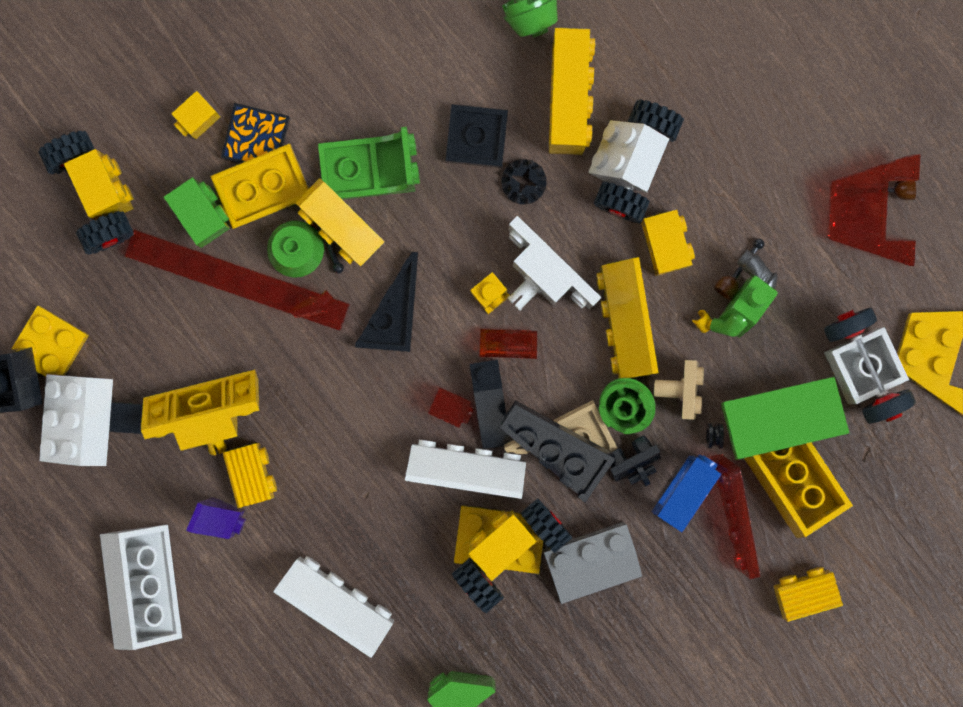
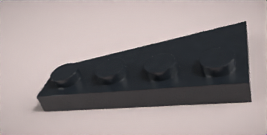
(567, 454)

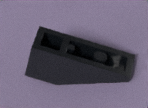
(489, 403)

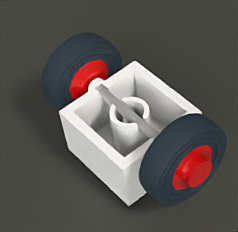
(868, 366)

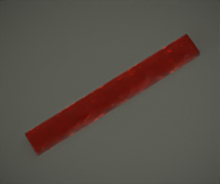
(230, 277)

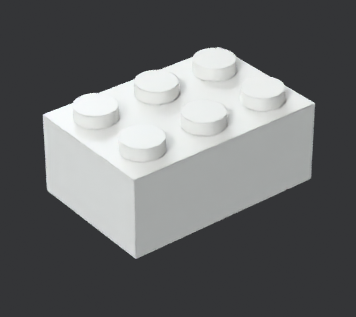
(76, 420)

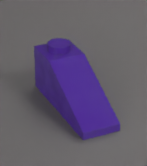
(216, 519)

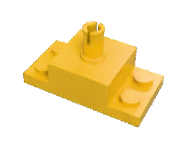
(202, 411)

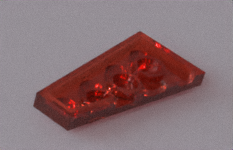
(737, 516)

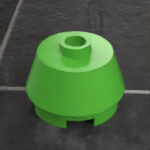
(530, 16)
(295, 249)
(627, 405)

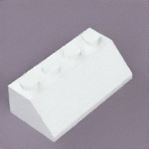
(466, 470)
(141, 587)
(335, 605)

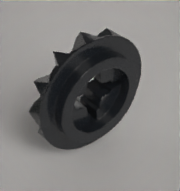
(529, 193)

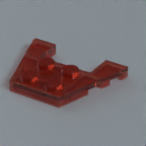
(860, 209)

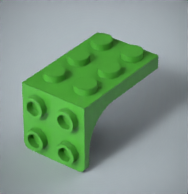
(370, 165)

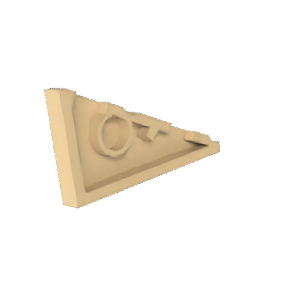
(583, 421)

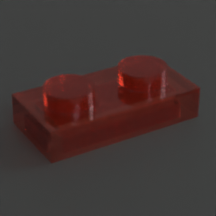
(508, 343)

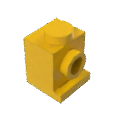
(490, 293)

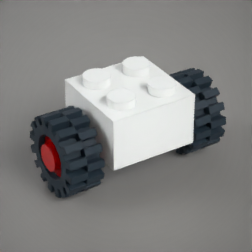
(631, 157)

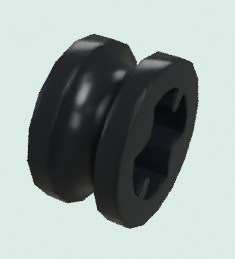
(714, 435)

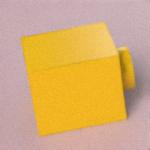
(194, 116)

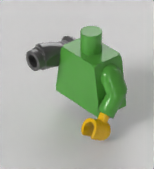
(748, 303)

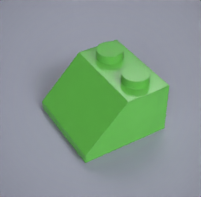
(460, 689)

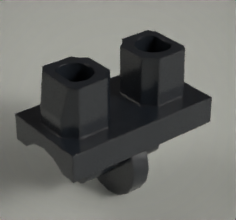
(645, 456)

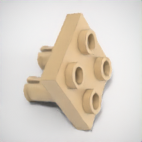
(684, 389)

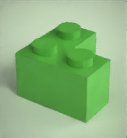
(198, 212)

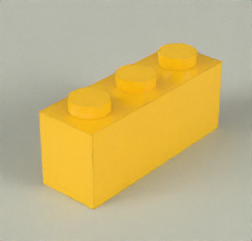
(338, 223)

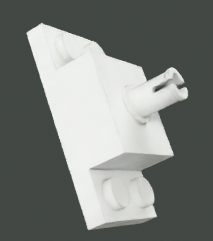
(545, 271)

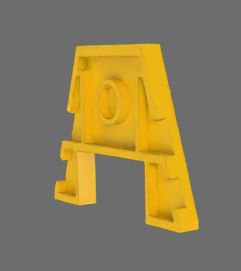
(930, 353)

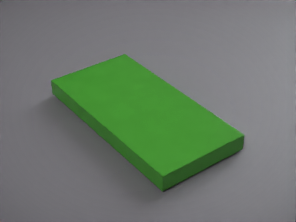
(785, 418)

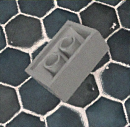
(593, 562)

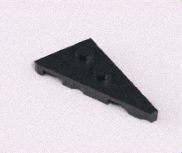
(393, 320)

